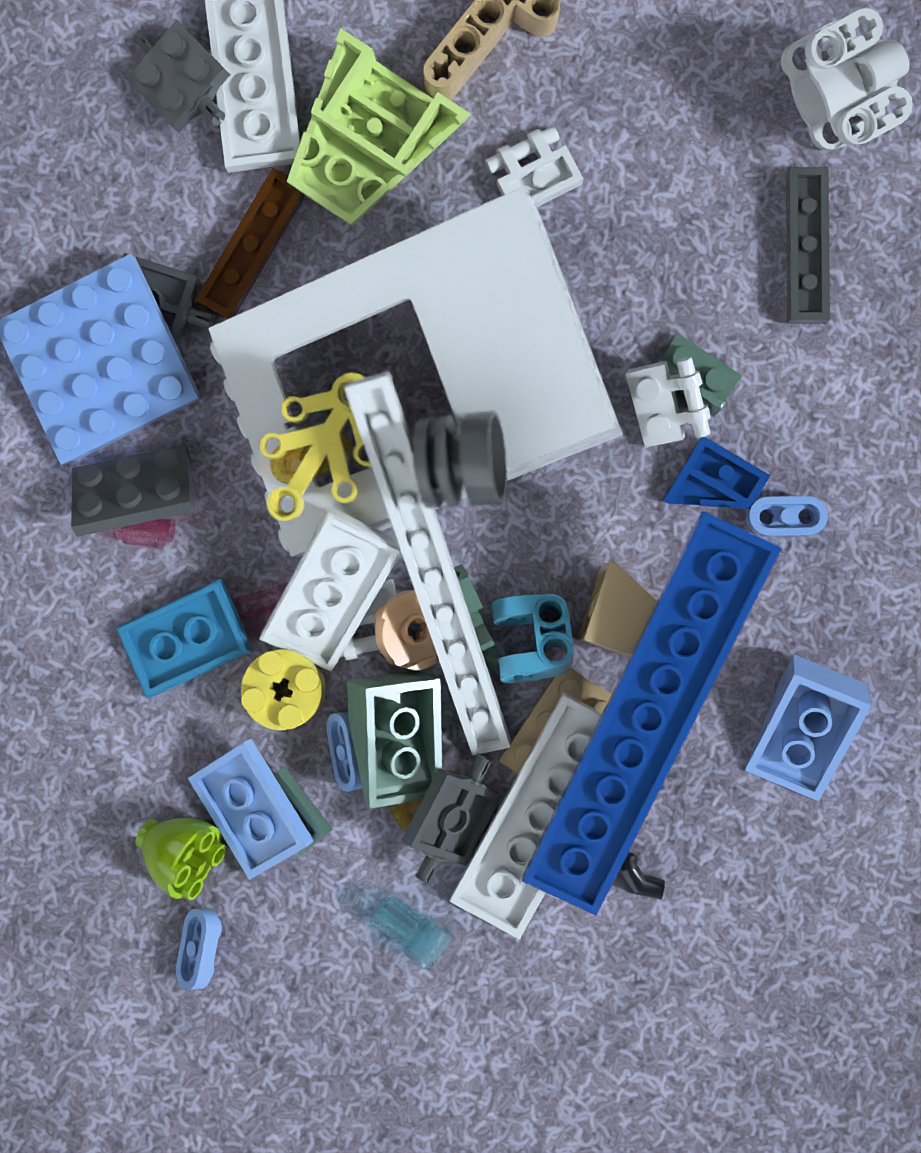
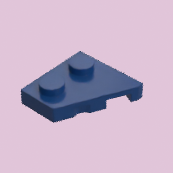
(716, 479)

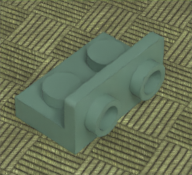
(716, 377)

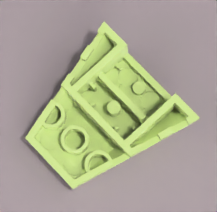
(366, 132)

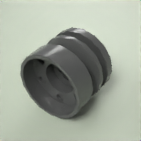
(451, 460)

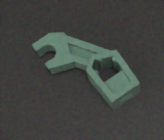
(474, 606)

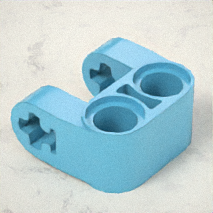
(527, 610)

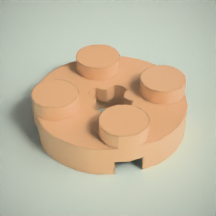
(392, 633)

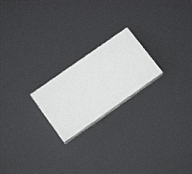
(331, 589)

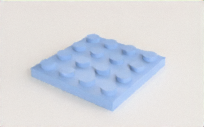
(97, 360)

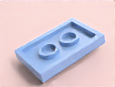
(250, 809)

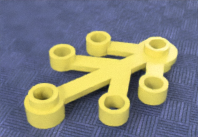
(324, 442)

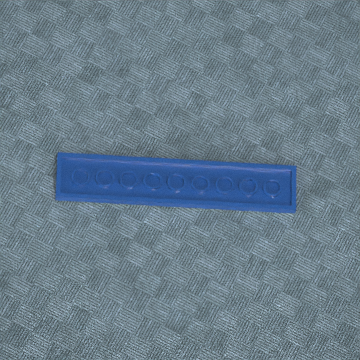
(651, 711)

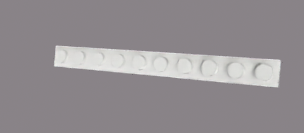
(428, 562)

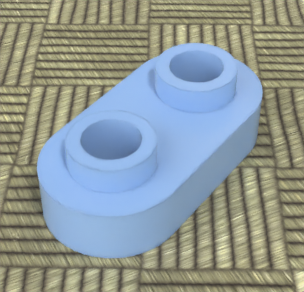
(785, 516)
(343, 752)
(198, 948)

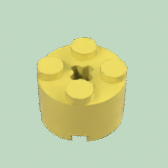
(262, 697)

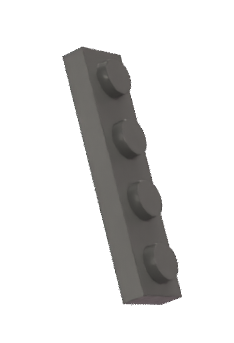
(807, 245)

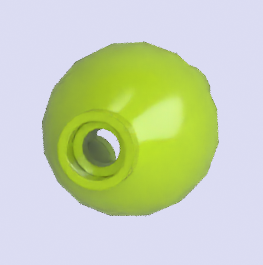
(180, 854)

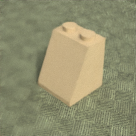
(616, 611)

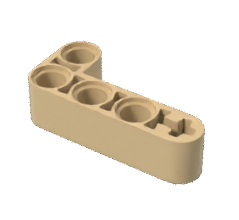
(482, 38)

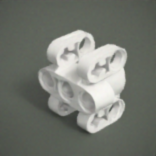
(852, 80)

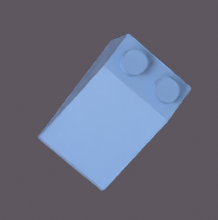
(808, 727)

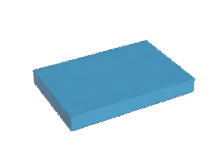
(184, 639)

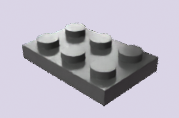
(131, 490)

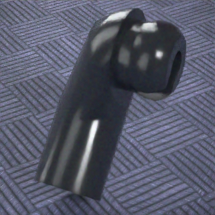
(634, 881)

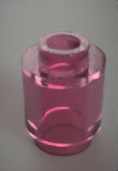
(147, 534)

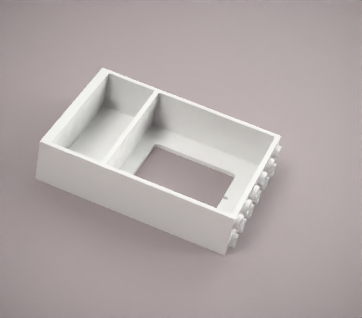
(492, 323)

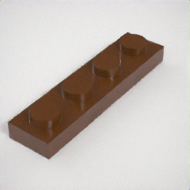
(250, 246)

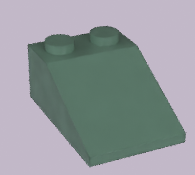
(395, 735)

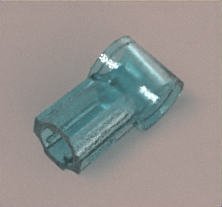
(414, 932)

